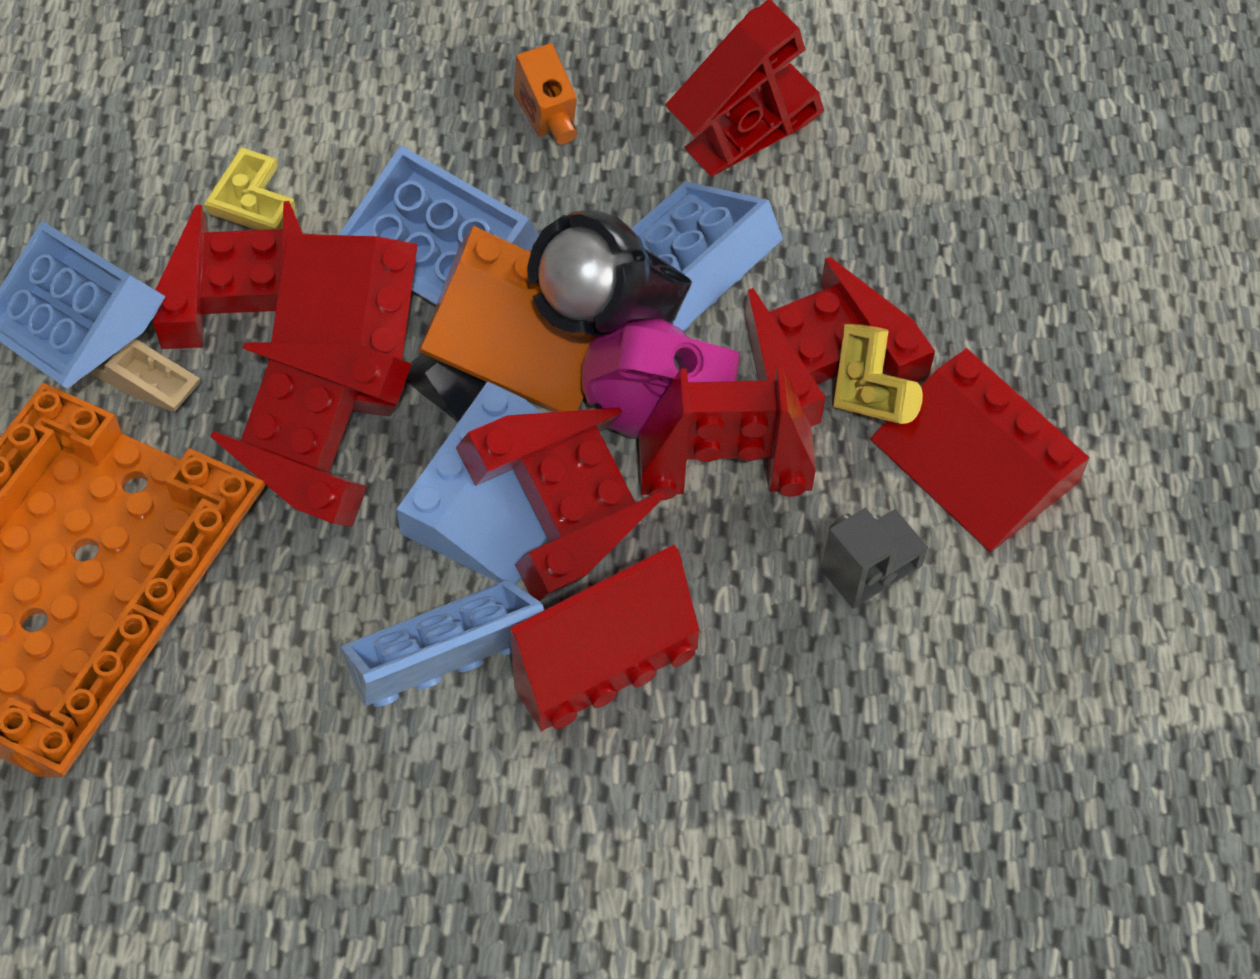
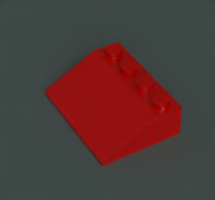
(346, 293)
(982, 451)
(604, 640)

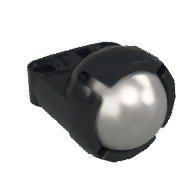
(600, 276)

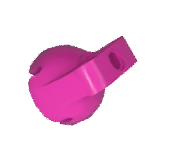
(639, 363)

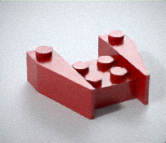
(743, 95)
(219, 276)
(810, 332)
(303, 418)
(723, 423)
(568, 484)

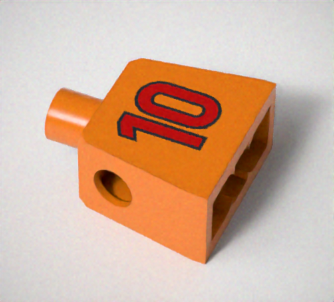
(539, 75)

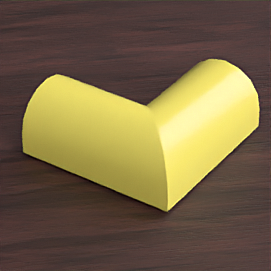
(242, 193)
(861, 382)

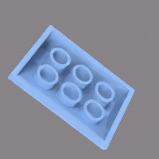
(436, 211)
(710, 239)
(70, 307)
(474, 525)
(437, 643)

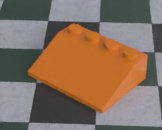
(496, 333)

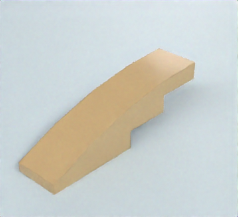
(147, 376)

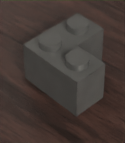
(870, 554)

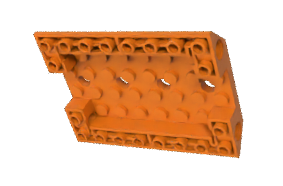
(105, 614)

